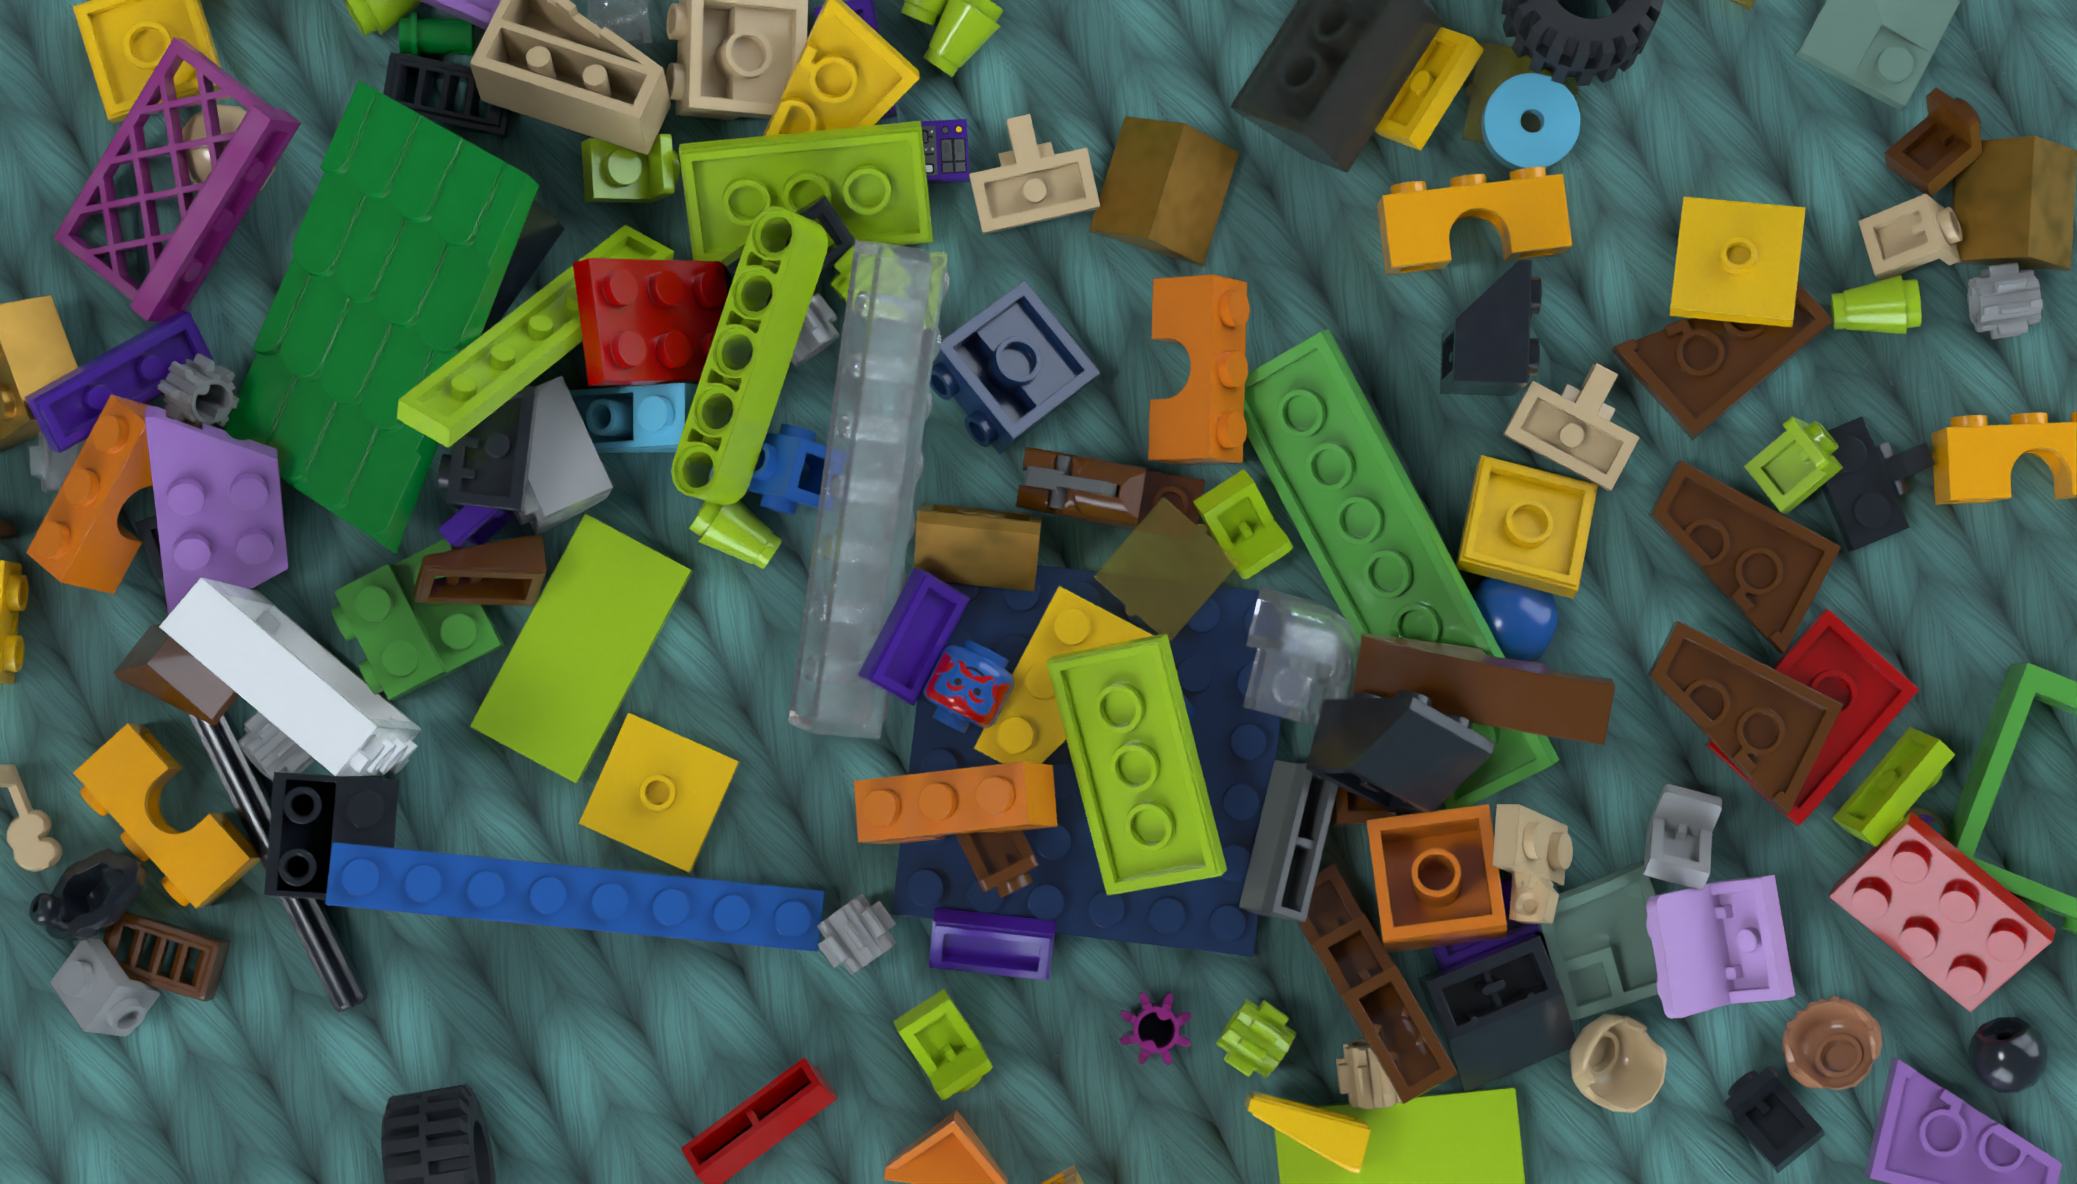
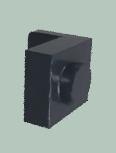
(1771, 1118)

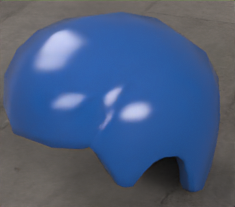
(1518, 617)

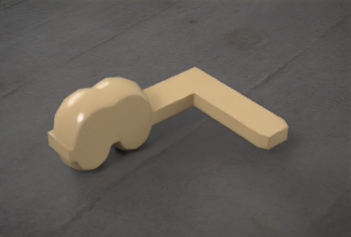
(29, 830)

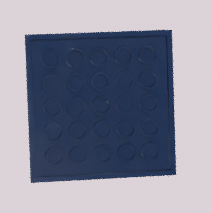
(1234, 753)

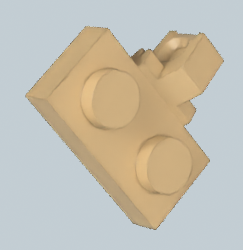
(1032, 182)
(1574, 428)
(1536, 855)

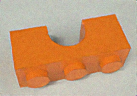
(1208, 414)
(81, 532)
(955, 802)

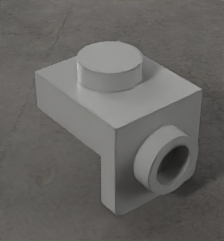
(1681, 836)
(101, 992)

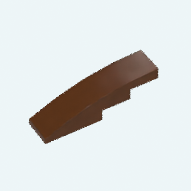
(1487, 688)
(1373, 989)

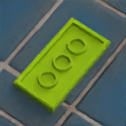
(866, 172)
(581, 648)
(1137, 765)
(1425, 1141)

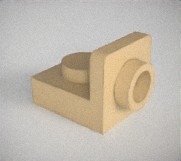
(1911, 236)

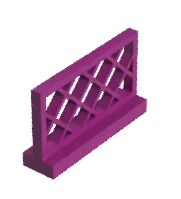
(220, 201)

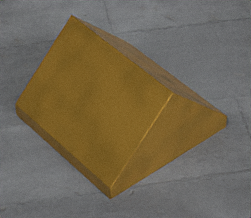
(1164, 188)
(2017, 204)
(978, 546)

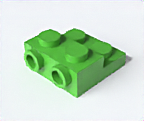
(410, 640)

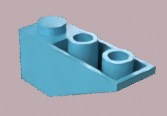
(635, 416)

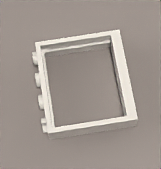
(292, 679)

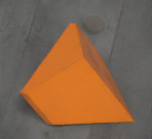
(945, 1156)

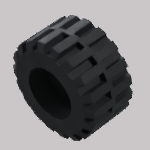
(1577, 44)
(436, 1138)

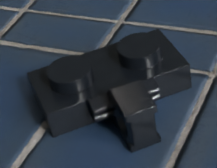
(1868, 485)

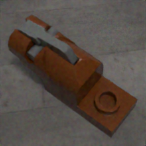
(1101, 489)

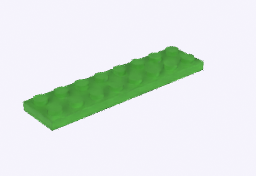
(1371, 528)

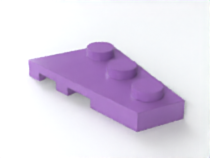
(1940, 1139)

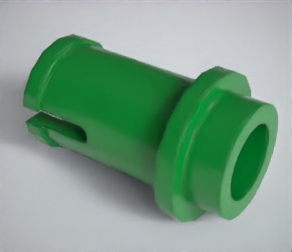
(435, 36)

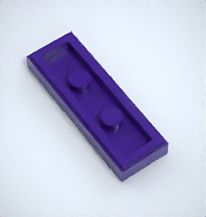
(130, 370)

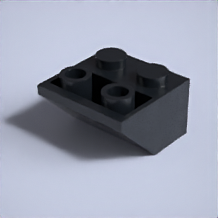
(1490, 342)
(1395, 750)
(312, 814)
(1499, 1010)

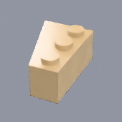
(570, 73)

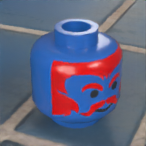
(968, 686)

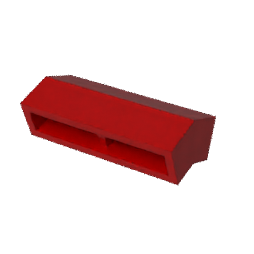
(765, 1130)

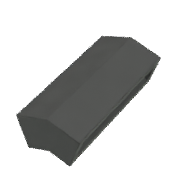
(1288, 843)

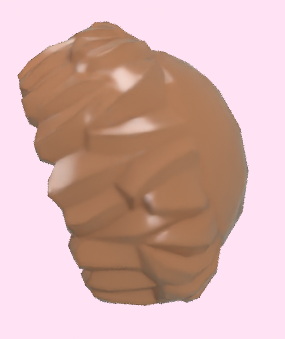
(1831, 1044)

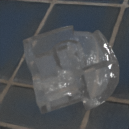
(1300, 657)

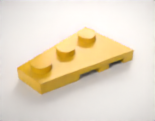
(841, 77)
(1030, 719)

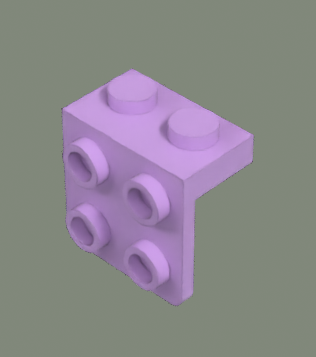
(1719, 945)

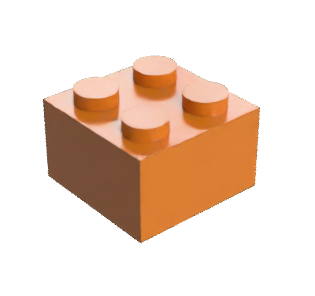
(1436, 878)

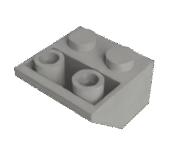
(563, 463)

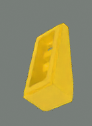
(1326, 1132)

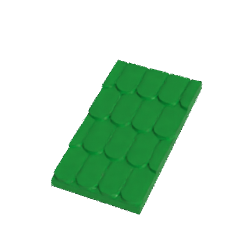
(389, 278)

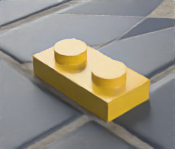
(1430, 88)

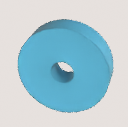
(1534, 95)

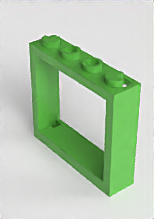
(2019, 689)

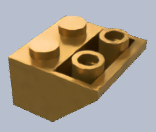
(31, 356)

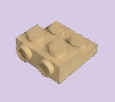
(733, 55)

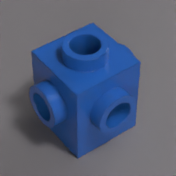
(789, 470)

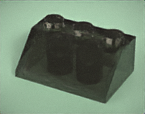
(1335, 73)

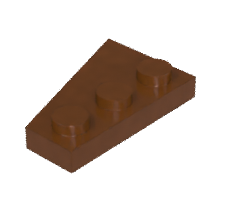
(1709, 366)
(1746, 550)
(1747, 710)

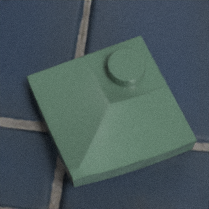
(1877, 43)
(1603, 943)

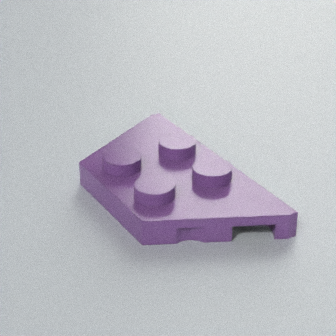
(214, 506)

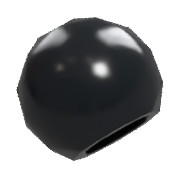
(2008, 1054)

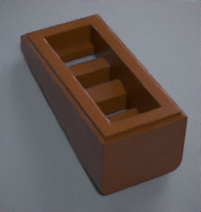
(484, 574)
(208, 967)

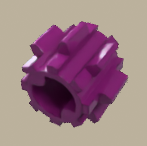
(1146, 1043)

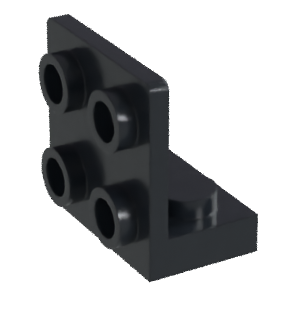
(493, 458)

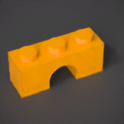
(1525, 211)
(1977, 459)
(128, 782)

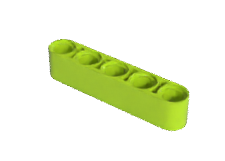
(743, 327)

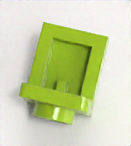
(1795, 463)
(1243, 524)
(944, 1045)

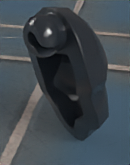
(89, 896)

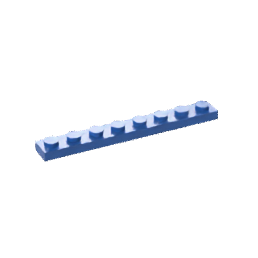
(573, 896)

